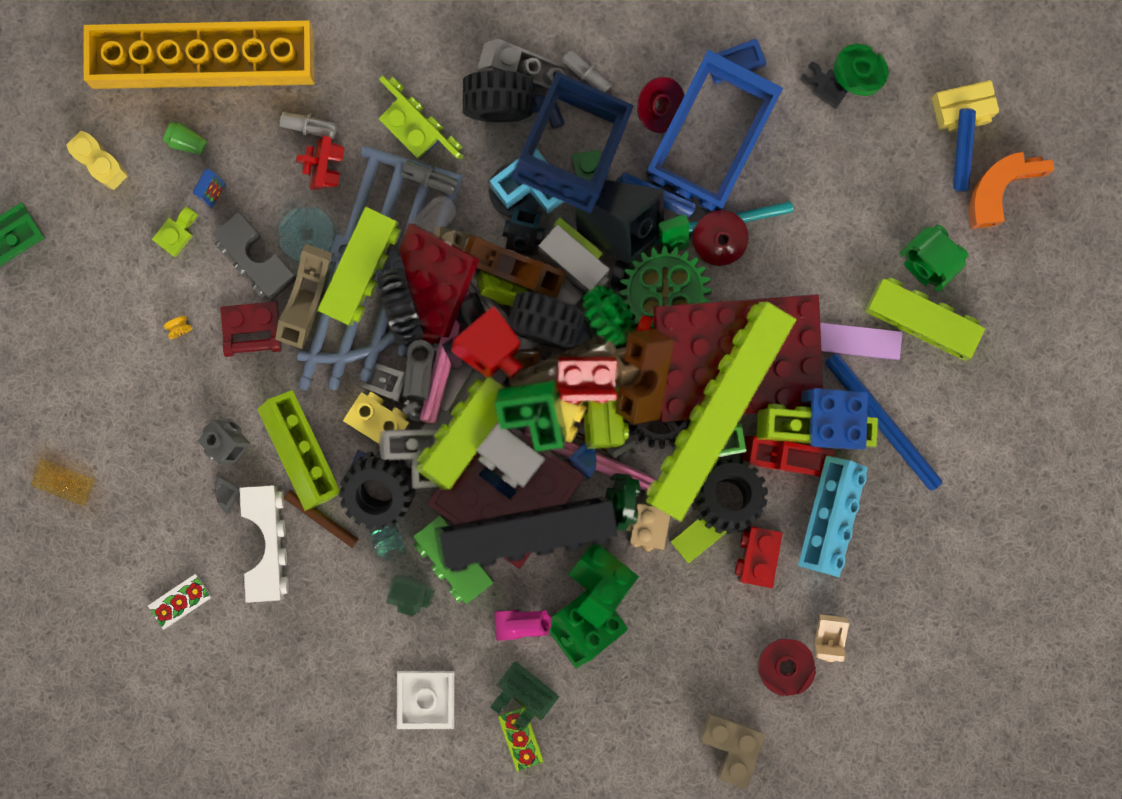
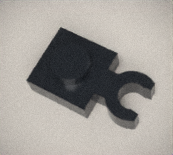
(827, 85)

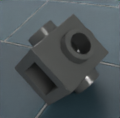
(223, 441)

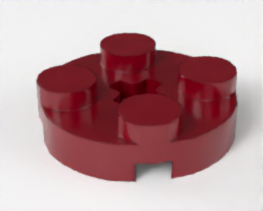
(793, 682)

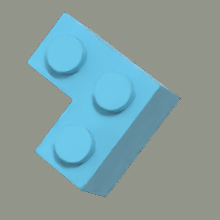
(512, 191)

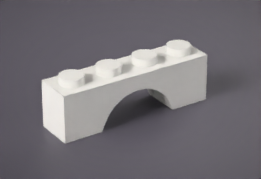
(266, 579)

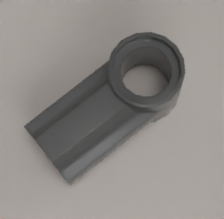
(418, 372)

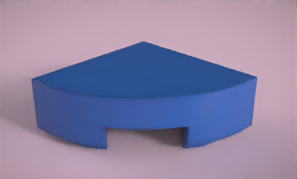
(584, 460)

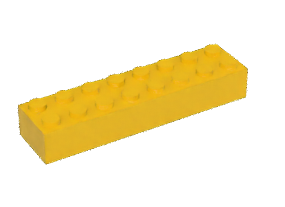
(199, 54)

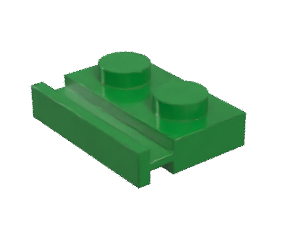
(17, 233)

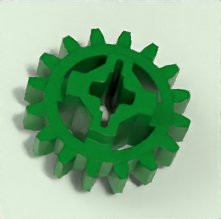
(608, 314)

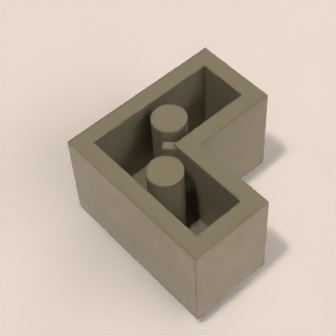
(740, 745)

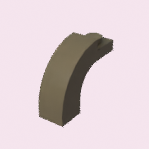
(305, 297)

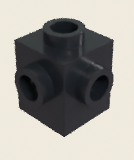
(523, 230)

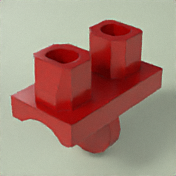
(325, 151)

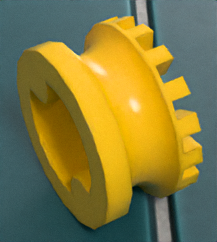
(177, 326)

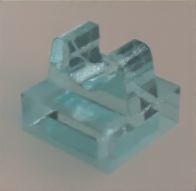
(387, 540)

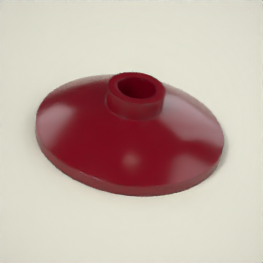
(669, 97)
(710, 228)

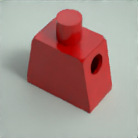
(489, 345)

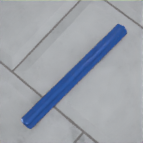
(886, 424)

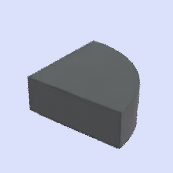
(226, 493)

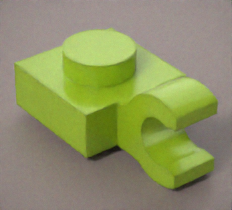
(174, 235)

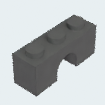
(237, 238)

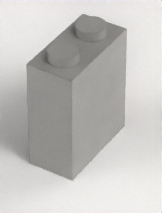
(570, 256)

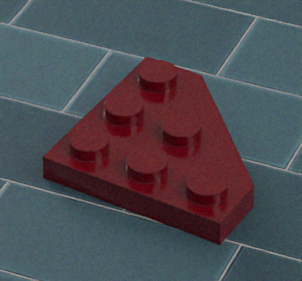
(437, 277)

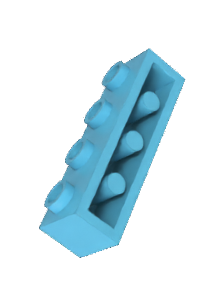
(833, 516)

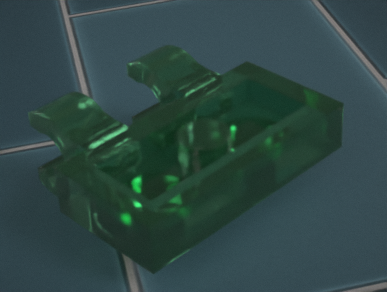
(527, 691)

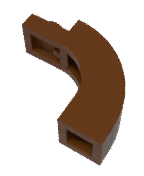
(516, 267)

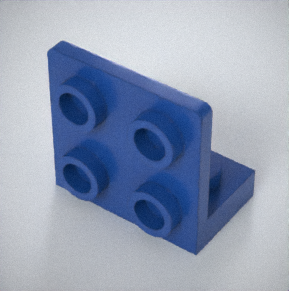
(837, 418)

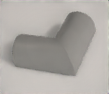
(408, 445)

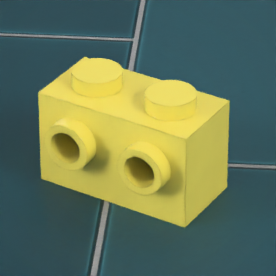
(371, 417)

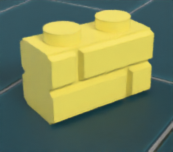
(975, 96)

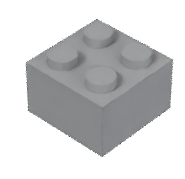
(510, 456)

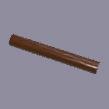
(322, 520)

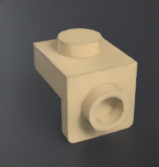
(831, 638)

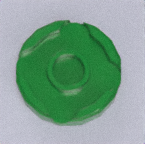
(860, 70)

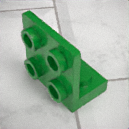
(579, 637)

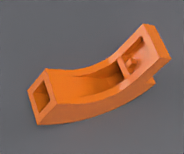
(987, 194)

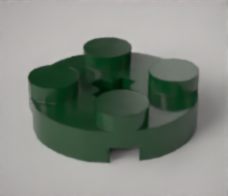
(624, 500)

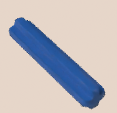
(964, 149)
(671, 201)

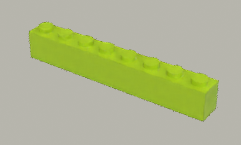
(720, 410)

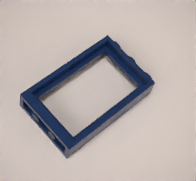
(555, 180)

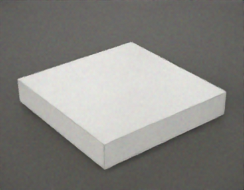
(425, 699)

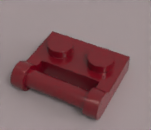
(250, 319)

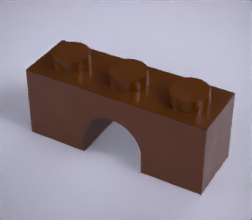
(644, 397)

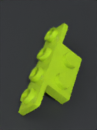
(412, 126)

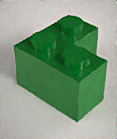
(533, 406)
(606, 581)

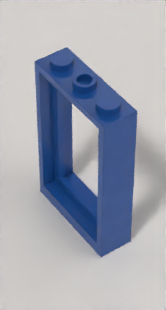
(741, 78)

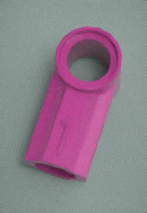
(516, 624)

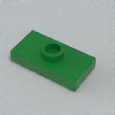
(674, 233)

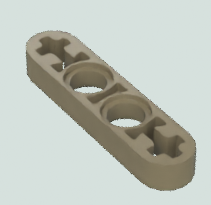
(547, 369)

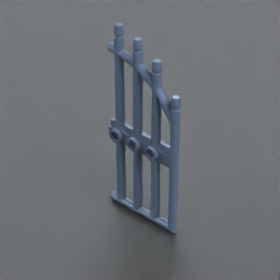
(379, 339)

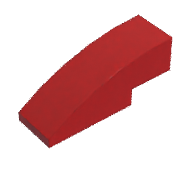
(785, 456)

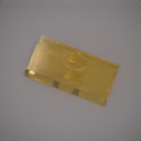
(63, 482)

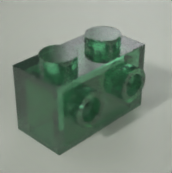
(410, 594)

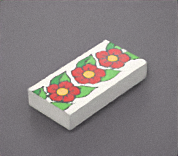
(180, 601)

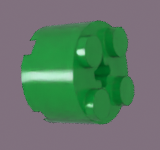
(934, 257)

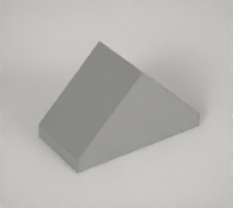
(386, 383)

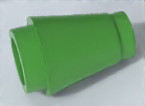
(184, 139)

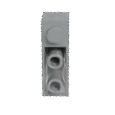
(506, 56)

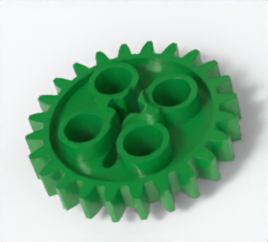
(640, 293)

